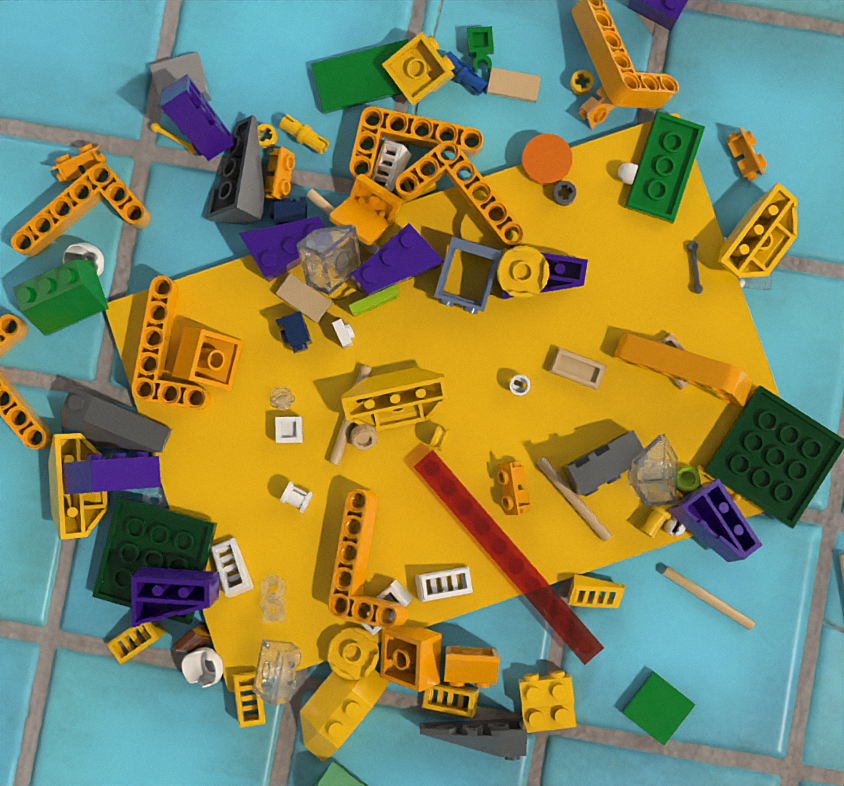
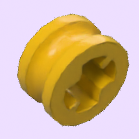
(586, 76)
(267, 144)
(439, 438)

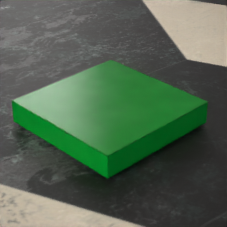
(658, 708)

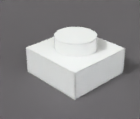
(344, 333)
(289, 430)

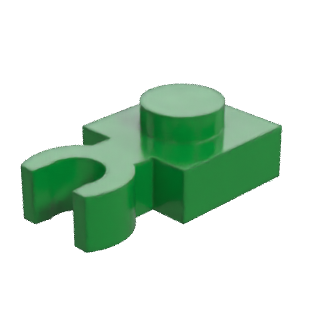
(480, 45)

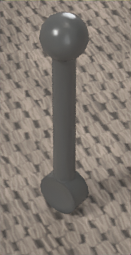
(692, 247)

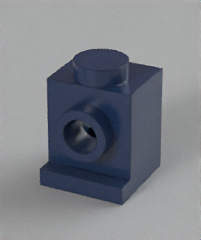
(288, 210)
(295, 332)

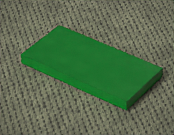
(356, 78)
(664, 167)

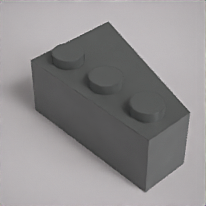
(603, 464)

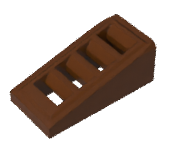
(194, 639)

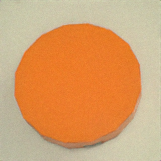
(546, 159)

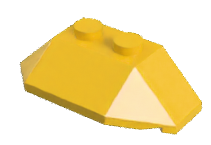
(761, 235)
(395, 398)
(72, 513)
(337, 711)

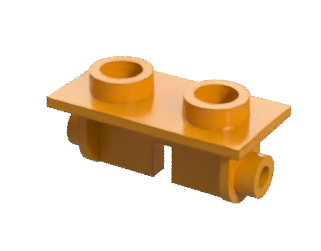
(596, 110)
(752, 162)
(282, 163)
(68, 165)
(513, 499)

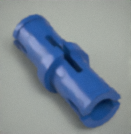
(465, 75)

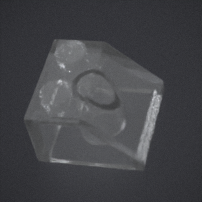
(329, 257)
(655, 473)
(276, 671)

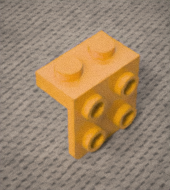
(369, 209)

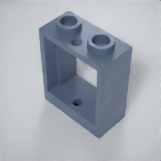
(448, 298)

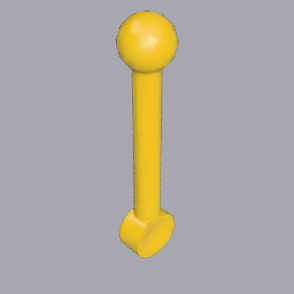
(155, 127)
(700, 468)

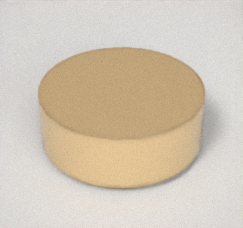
(363, 437)

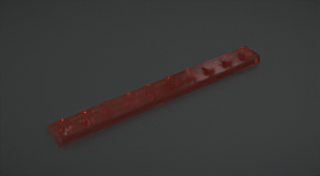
(508, 557)

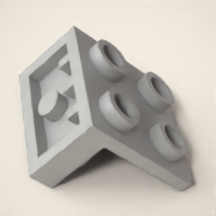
(171, 70)

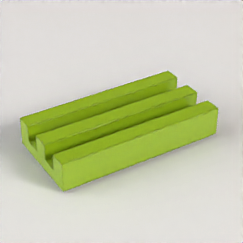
(374, 300)

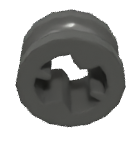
(564, 184)

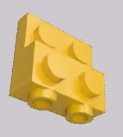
(419, 68)
(547, 701)

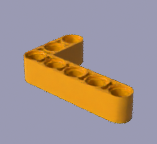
(612, 62)
(406, 135)
(466, 188)
(78, 208)
(160, 351)
(725, 380)
(17, 403)
(358, 566)

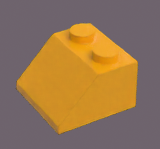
(207, 358)
(411, 657)
(471, 666)

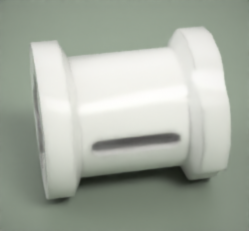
(296, 497)

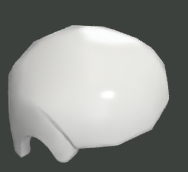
(85, 251)
(202, 667)

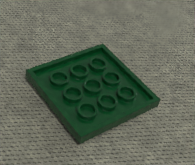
(775, 456)
(150, 538)

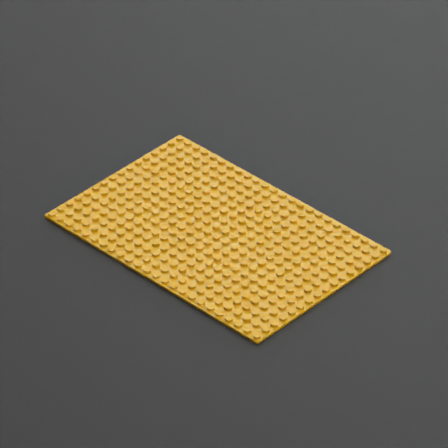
(636, 282)

